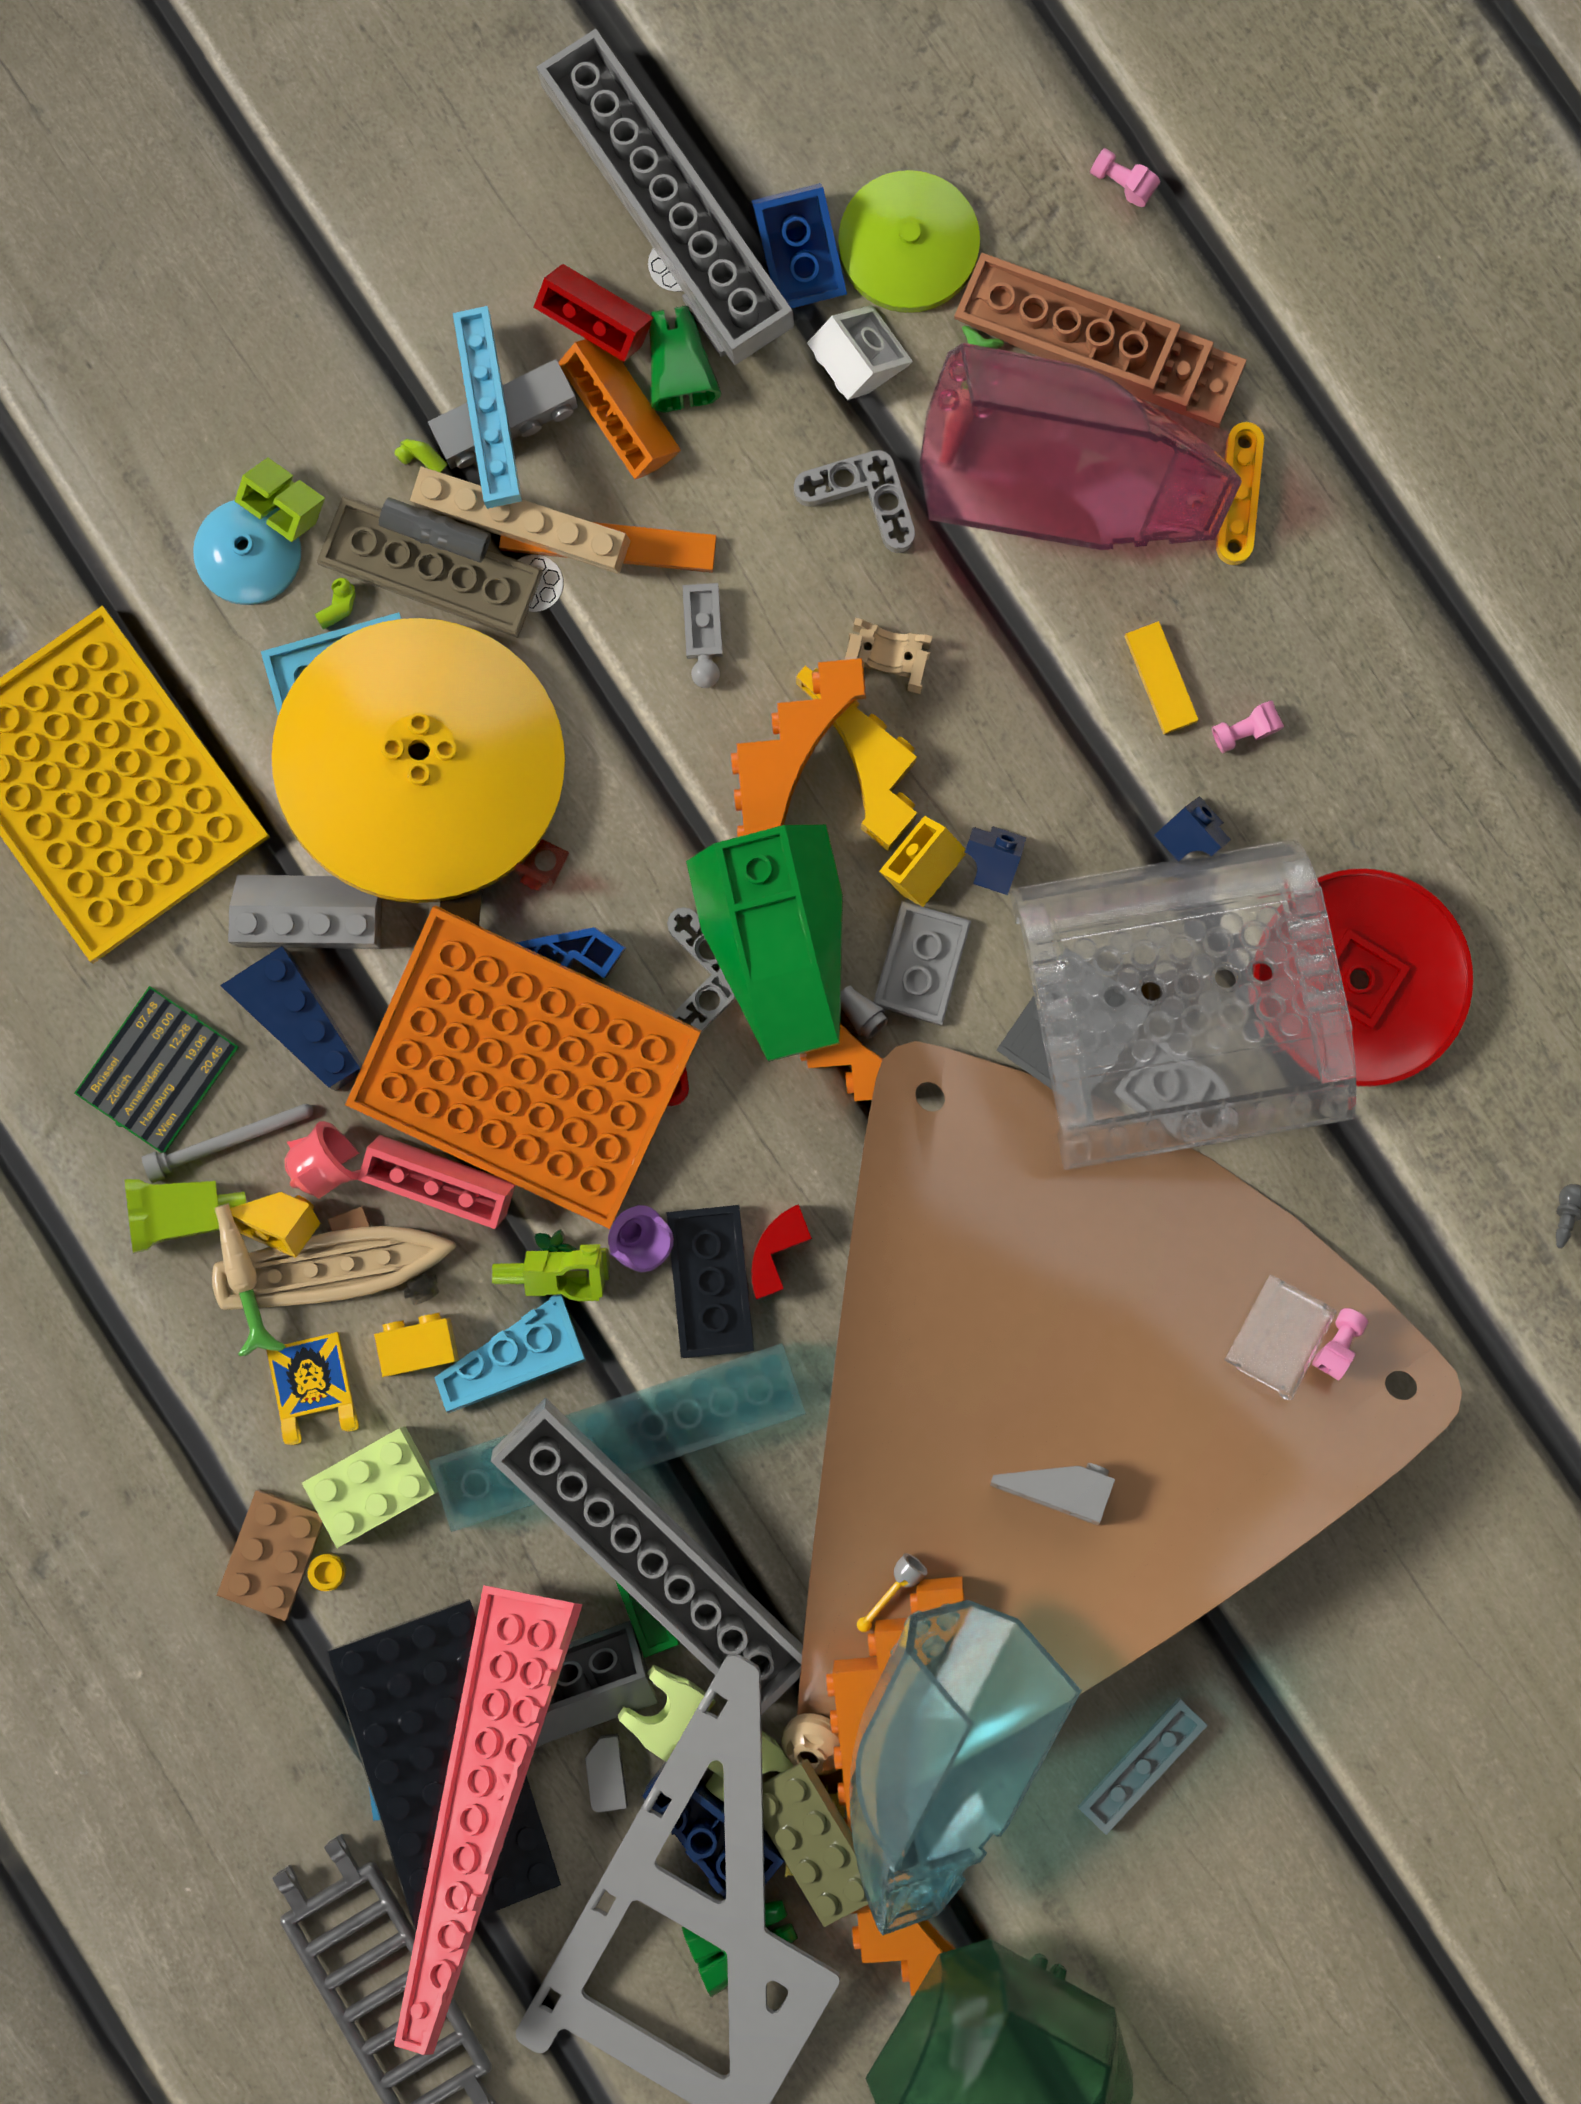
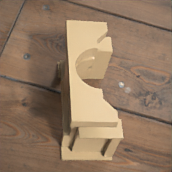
(889, 651)

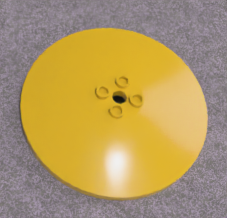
(404, 822)

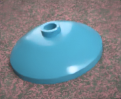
(246, 574)

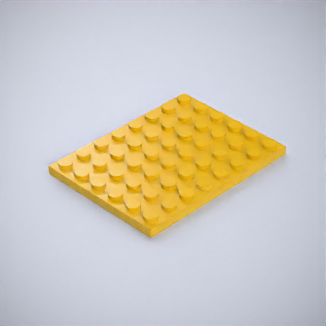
(110, 788)

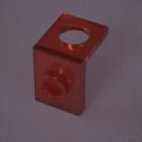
(536, 878)

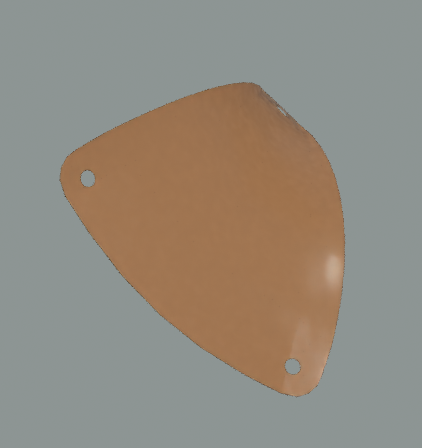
(1066, 1324)

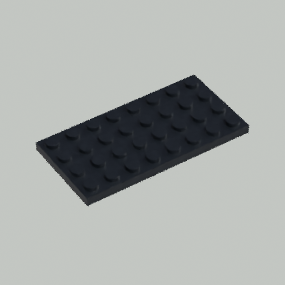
(403, 1711)

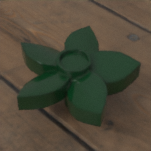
(553, 1243)

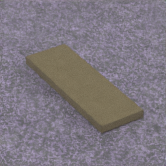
(487, 593)

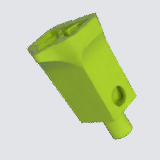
(173, 1210)

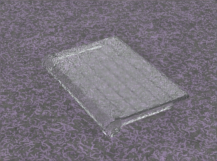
(1281, 1336)

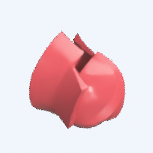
(317, 1160)

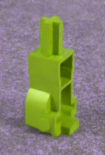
(549, 1273)

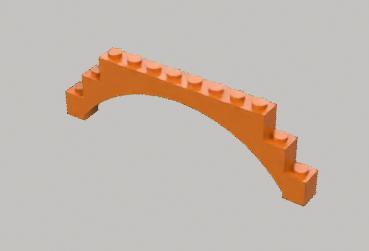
(767, 782)
(852, 1686)

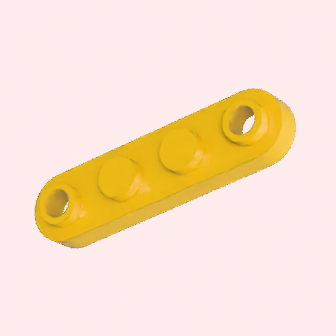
(1241, 518)

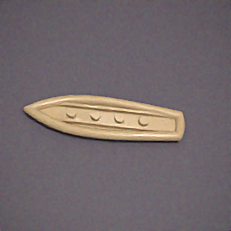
(337, 1266)

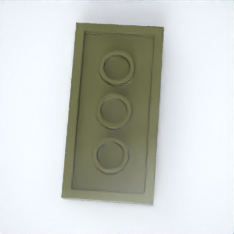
(813, 1842)

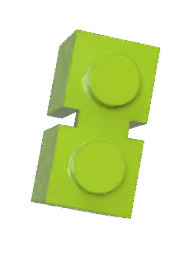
(272, 487)

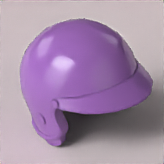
(640, 1239)

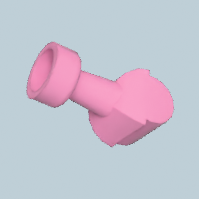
(1137, 183)
(1260, 724)
(1335, 1355)

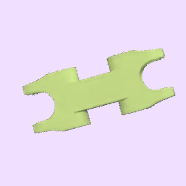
(663, 1731)

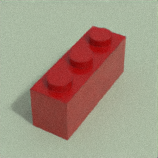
(593, 312)

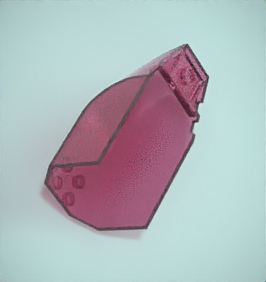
(1064, 456)

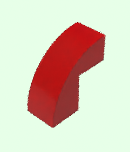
(783, 1232)

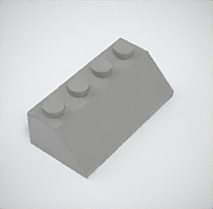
(302, 913)

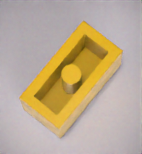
(923, 861)
(416, 1346)

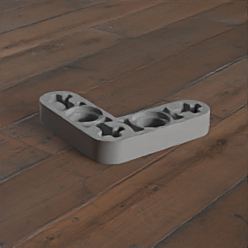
(863, 481)
(717, 980)

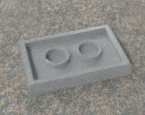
(922, 963)

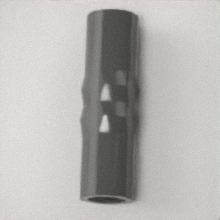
(434, 529)

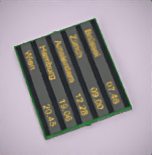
(156, 1070)

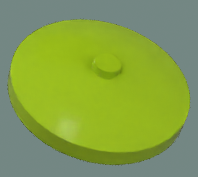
(908, 241)

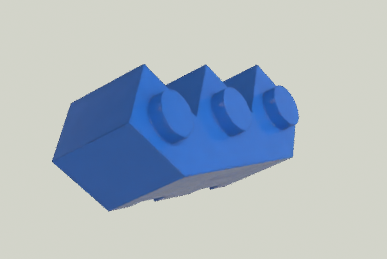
(586, 945)

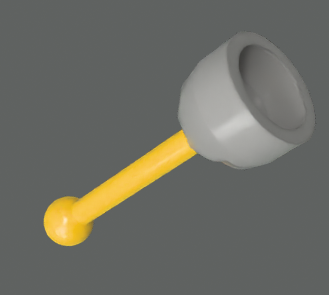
(907, 1573)

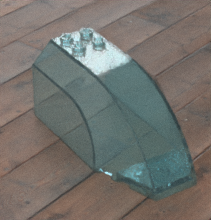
(948, 1753)

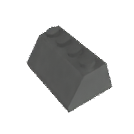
(597, 1681)

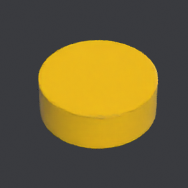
(326, 1572)

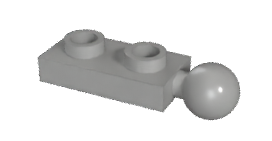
(703, 631)

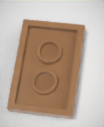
(271, 1555)

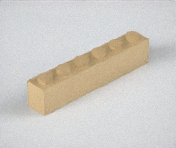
(521, 521)

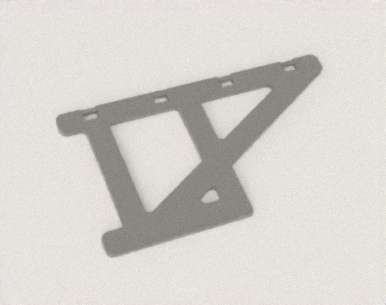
(760, 2038)

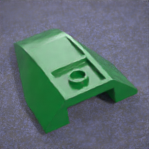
(776, 931)

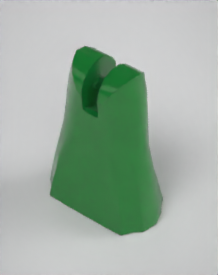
(679, 364)
(713, 1961)

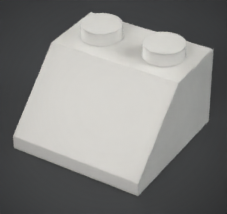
(858, 351)

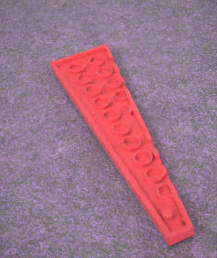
(502, 1708)

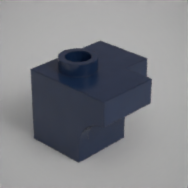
(1193, 830)
(996, 857)

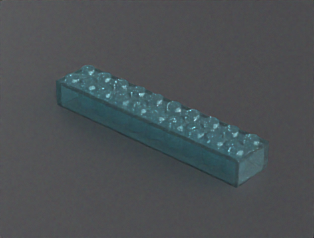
(637, 1430)

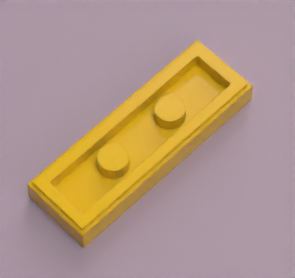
(1161, 678)

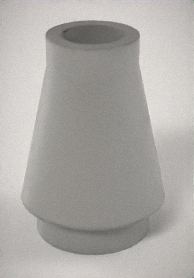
(862, 1013)

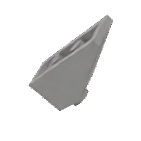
(1069, 1490)

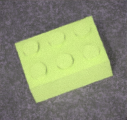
(370, 1486)

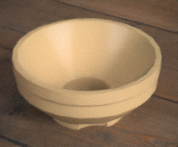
(813, 1735)

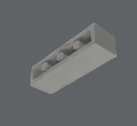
(529, 404)

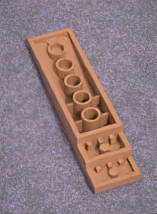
(1095, 332)

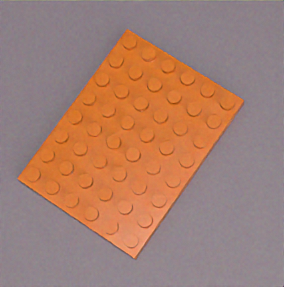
(522, 1067)

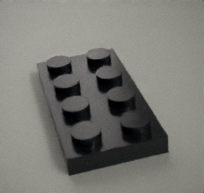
(710, 1281)

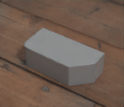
(606, 1775)

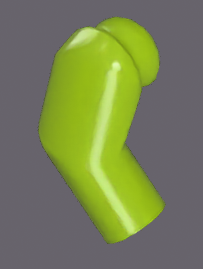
(421, 451)
(341, 603)

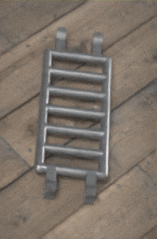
(302, 1908)

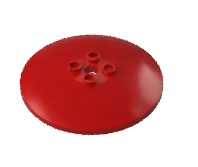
(1414, 969)

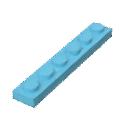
(487, 407)

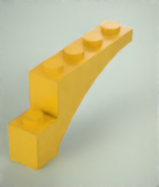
(879, 766)

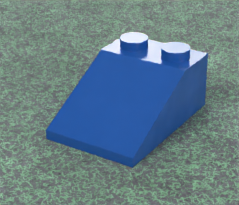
(800, 245)

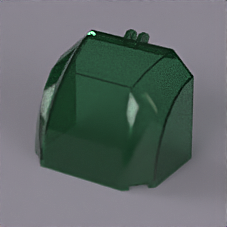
(1002, 2034)

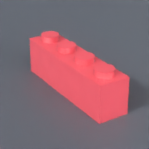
(436, 1181)

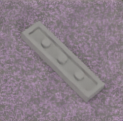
(1142, 1766)

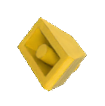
(277, 1221)

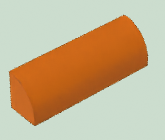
(619, 408)

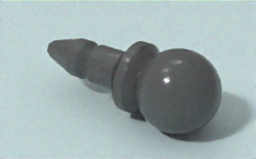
(1569, 1211)

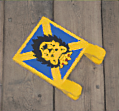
(311, 1379)

